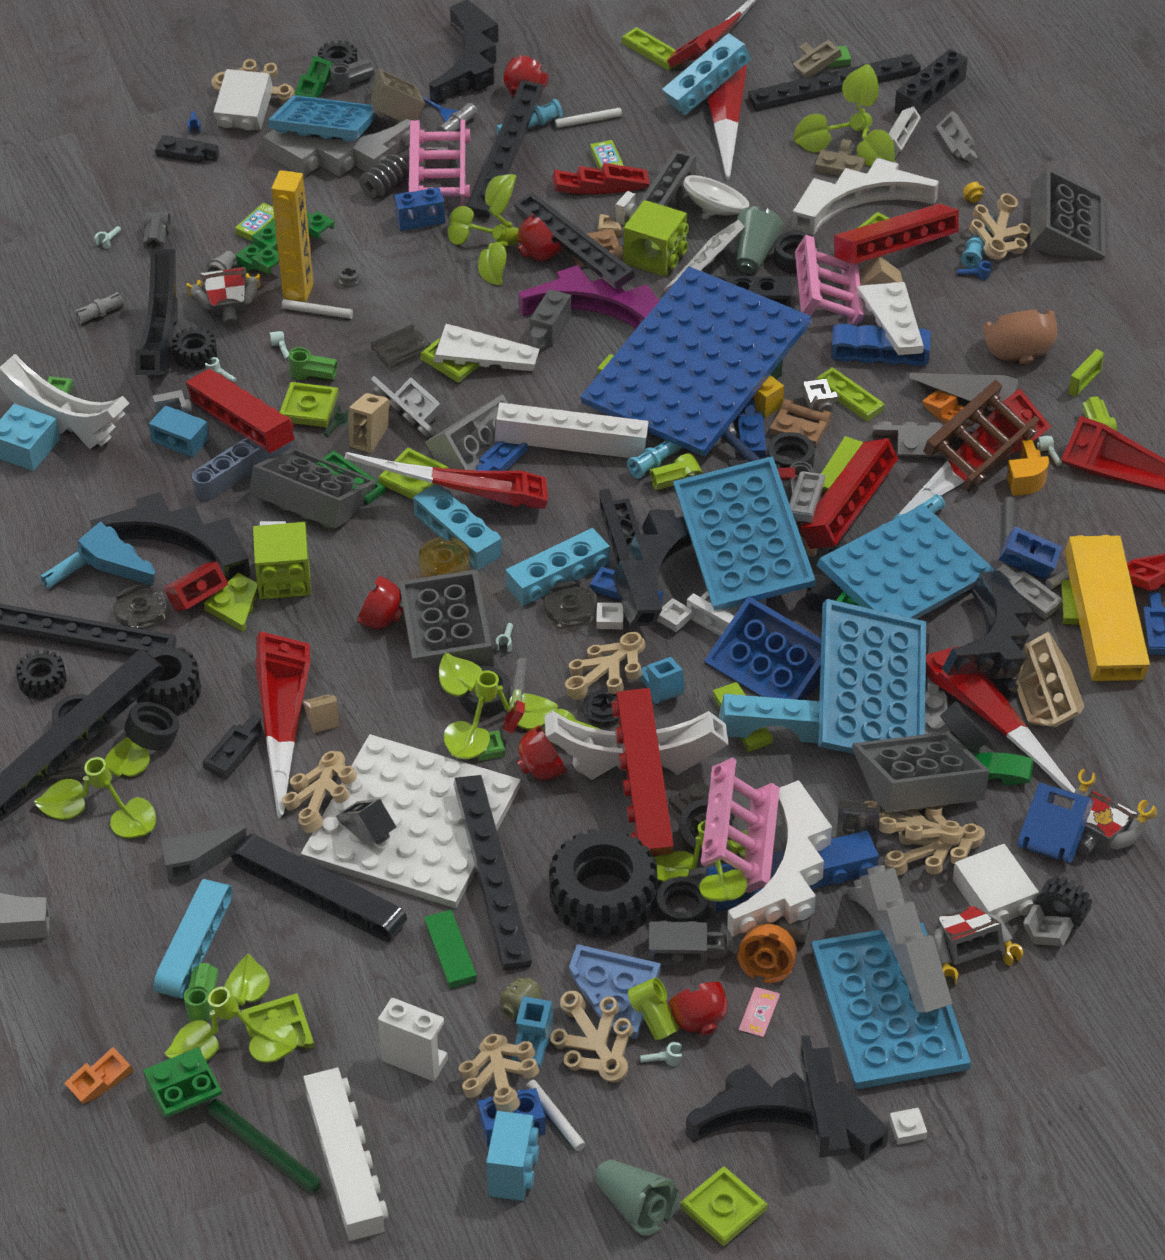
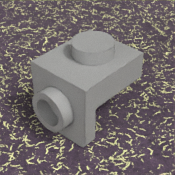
(440, 163)
(819, 395)
(173, 400)
(1047, 929)

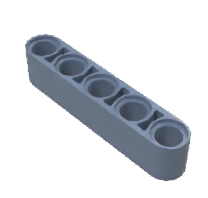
(229, 468)

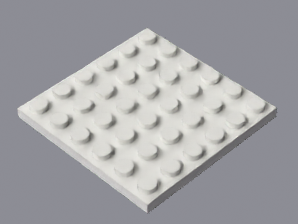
(429, 846)

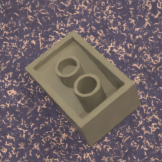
(396, 97)

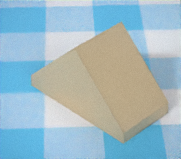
(879, 272)
(322, 712)

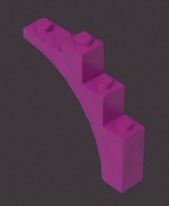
(594, 296)

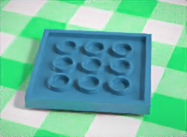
(323, 118)

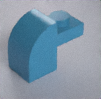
(664, 680)
(534, 1026)

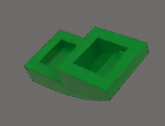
(316, 78)
(1008, 767)

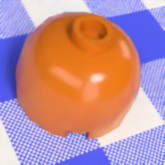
(767, 953)

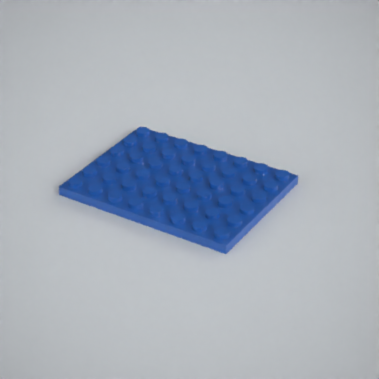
(696, 360)

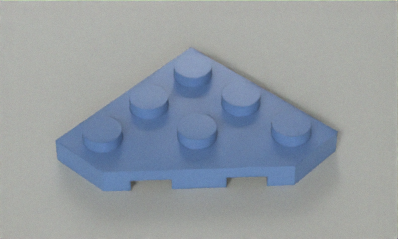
(611, 974)

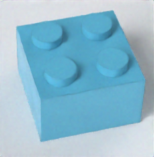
(27, 436)
(512, 1156)

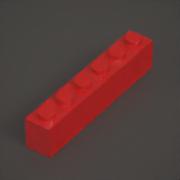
(896, 233)
(240, 410)
(849, 493)
(643, 770)

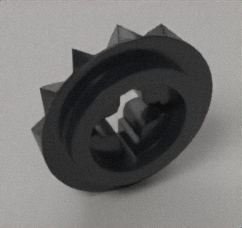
(593, 703)

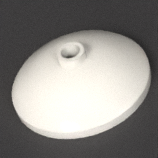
(714, 196)

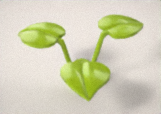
(858, 88)
(491, 260)
(461, 675)
(66, 801)
(713, 887)
(245, 983)

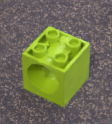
(655, 238)
(282, 560)

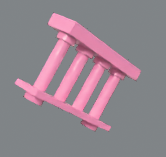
(418, 155)
(810, 285)
(760, 820)

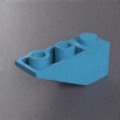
(110, 554)

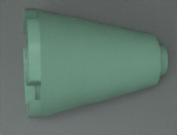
(756, 238)
(638, 1194)

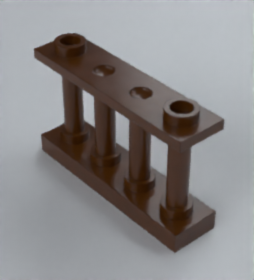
(974, 412)

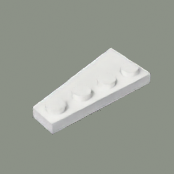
(710, 249)
(895, 314)
(473, 346)

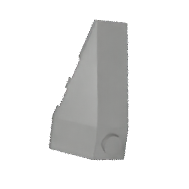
(967, 385)
(467, 439)

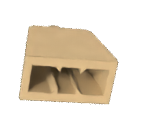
(368, 414)

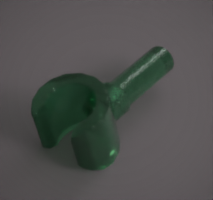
(339, 419)

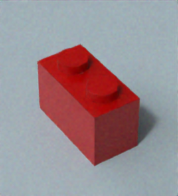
(195, 586)

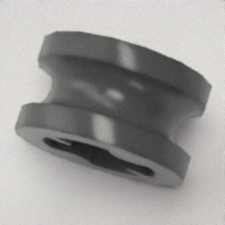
(349, 276)

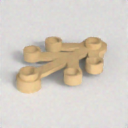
(277, 91)
(996, 247)
(630, 646)
(329, 765)
(917, 826)
(971, 839)
(596, 1039)
(494, 1049)

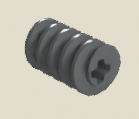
(384, 176)

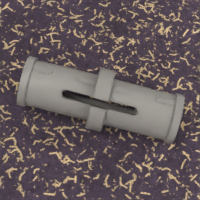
(454, 122)
(99, 308)

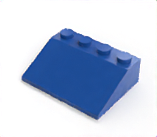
(768, 653)

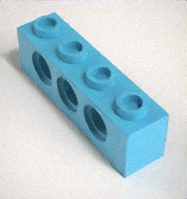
(706, 74)
(453, 520)
(558, 564)

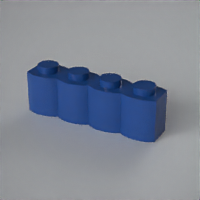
(871, 345)

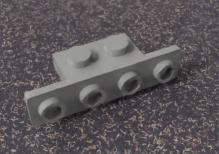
(414, 401)
(911, 436)

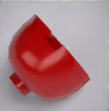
(523, 69)
(536, 240)
(381, 605)
(539, 756)
(700, 1009)

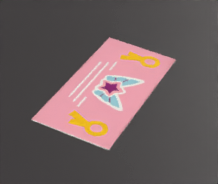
(759, 1011)

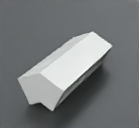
(907, 117)

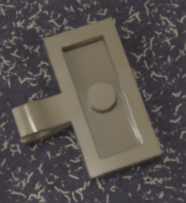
(816, 59)
(835, 163)

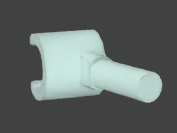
(104, 238)
(277, 339)
(215, 366)
(1047, 444)
(505, 638)
(671, 1055)

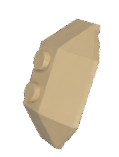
(1047, 684)

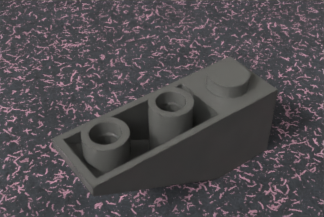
(198, 852)

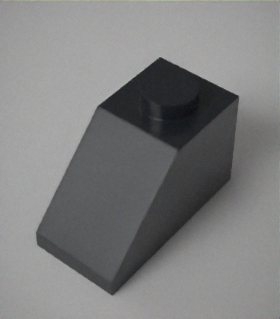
(368, 821)

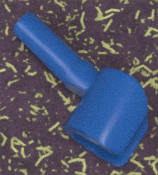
(193, 122)
(982, 272)

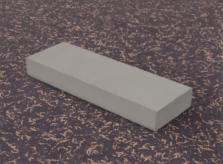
(806, 496)

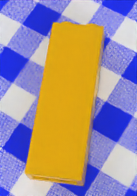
(1106, 608)

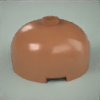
(1021, 335)

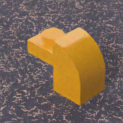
(1029, 472)

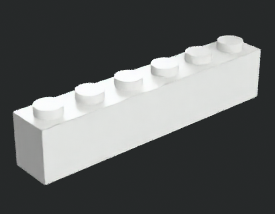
(570, 430)
(344, 1154)

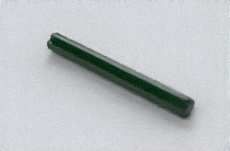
(264, 1146)

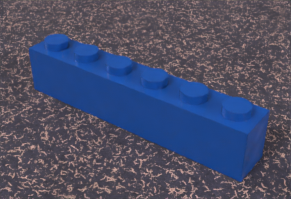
(843, 860)

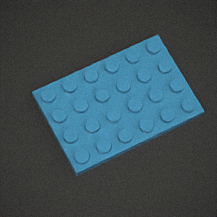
(744, 533)
(905, 565)
(870, 676)
(877, 1017)

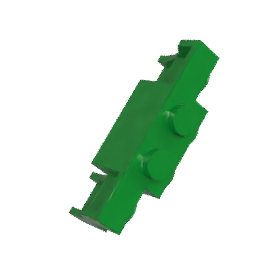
(264, 251)

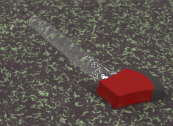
(517, 706)

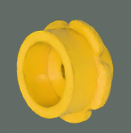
(973, 192)

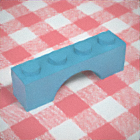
(748, 713)

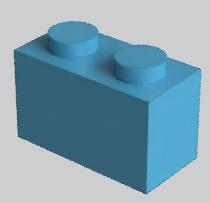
(179, 431)

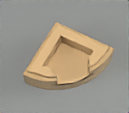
(606, 223)

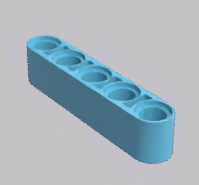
(192, 938)

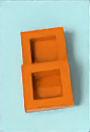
(942, 405)
(103, 1075)

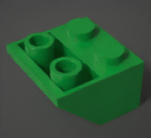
(181, 1083)

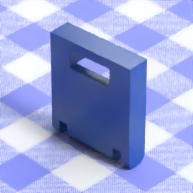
(1053, 827)

